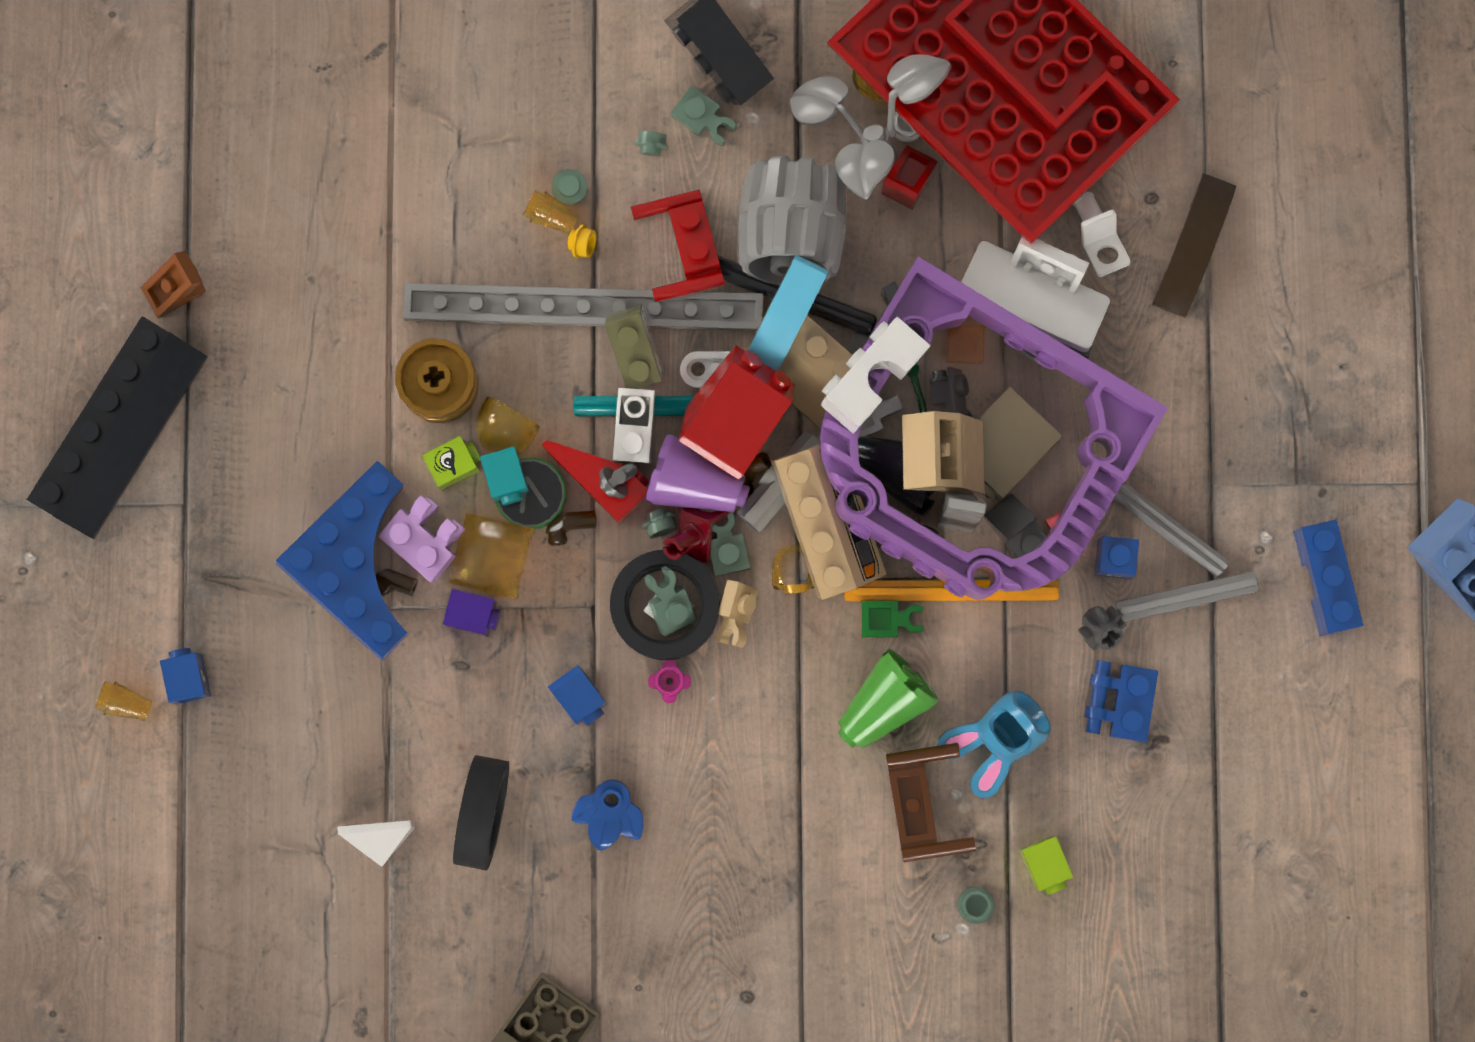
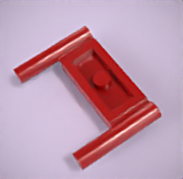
(693, 242)

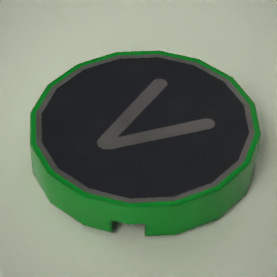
(544, 499)

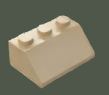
(811, 365)

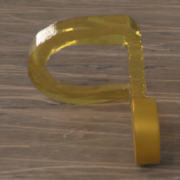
(777, 577)

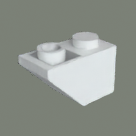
(634, 425)

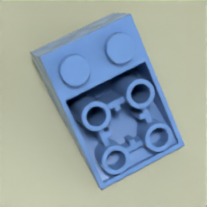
(1448, 553)

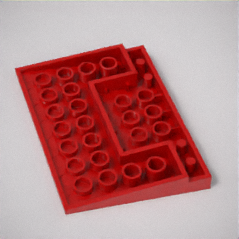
(1031, 99)

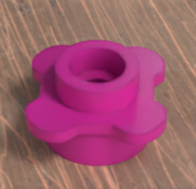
(669, 670)

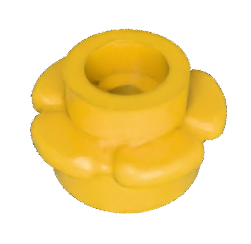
(582, 241)

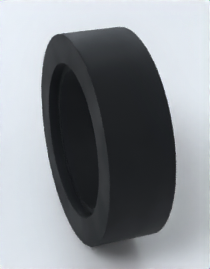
(669, 649)
(481, 812)

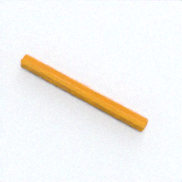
(935, 591)

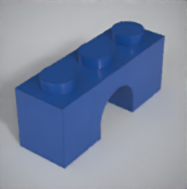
(1334, 593)

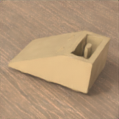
(943, 452)

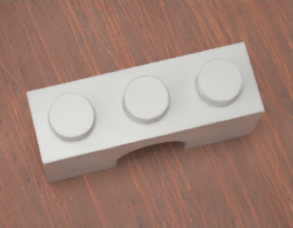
(894, 349)

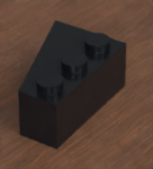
(719, 50)

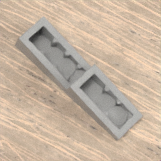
(961, 512)

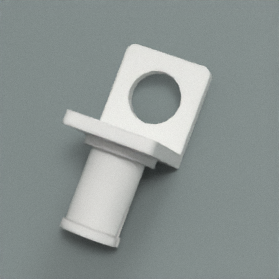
(1100, 232)

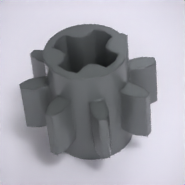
(1102, 627)

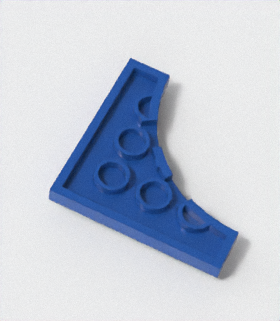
(337, 561)

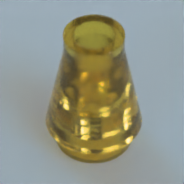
(549, 212)
(122, 702)

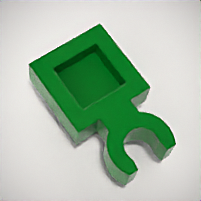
(882, 619)

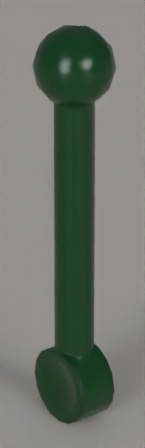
(913, 373)

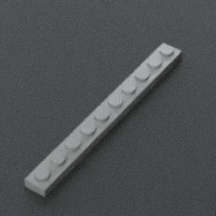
(578, 306)

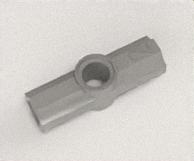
(768, 497)

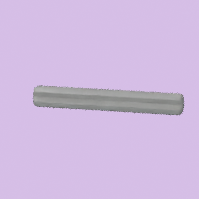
(1171, 530)
(1187, 596)

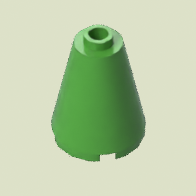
(885, 701)

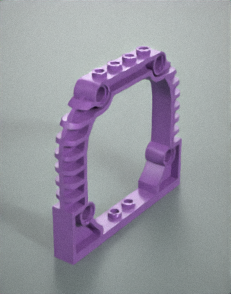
(1117, 415)

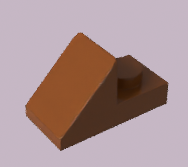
(173, 285)

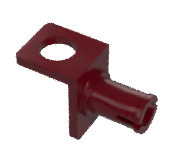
(693, 535)

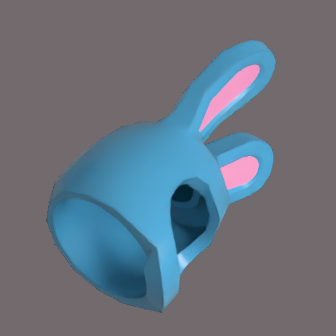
(1009, 731)

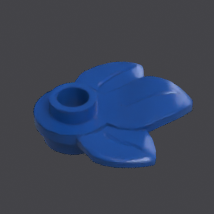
(608, 820)

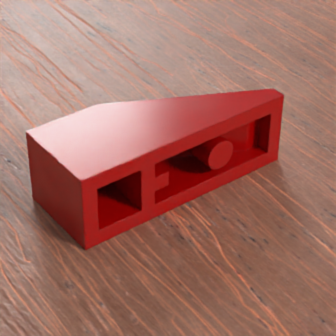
(585, 471)

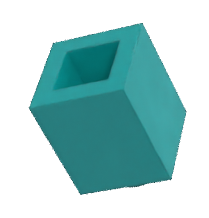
(505, 476)

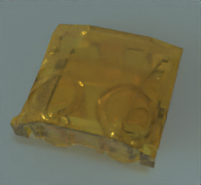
(491, 556)

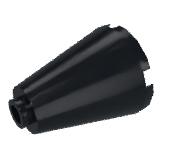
(885, 462)

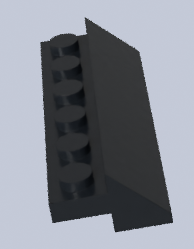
(117, 428)

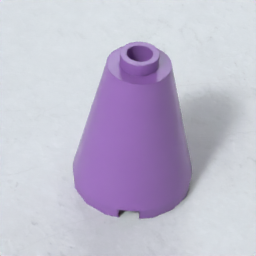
(692, 481)

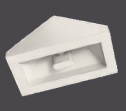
(377, 839)

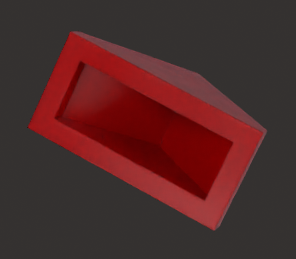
(908, 177)

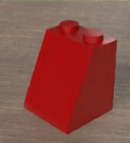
(736, 411)

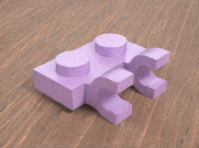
(416, 544)

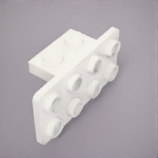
(1040, 288)

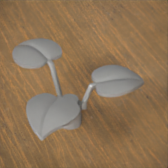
(868, 163)

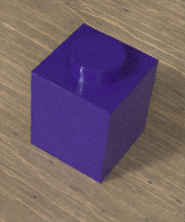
(471, 613)

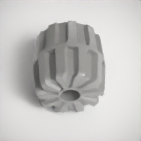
(790, 212)

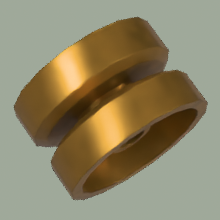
(430, 360)

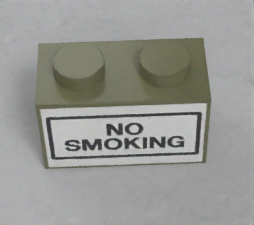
(634, 347)

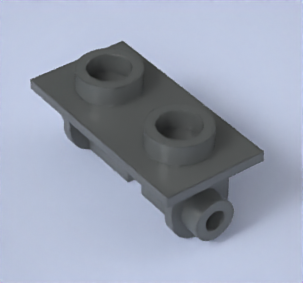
(950, 390)

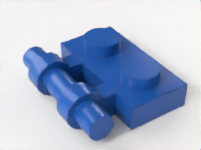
(1132, 701)

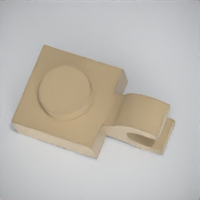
(736, 608)

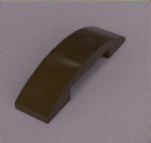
(1195, 245)

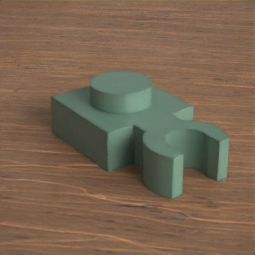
(699, 113)
(728, 550)
(672, 605)

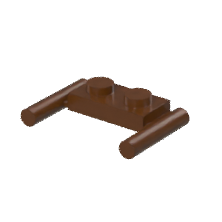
(914, 805)

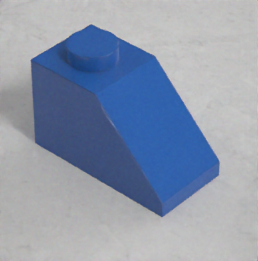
(578, 696)

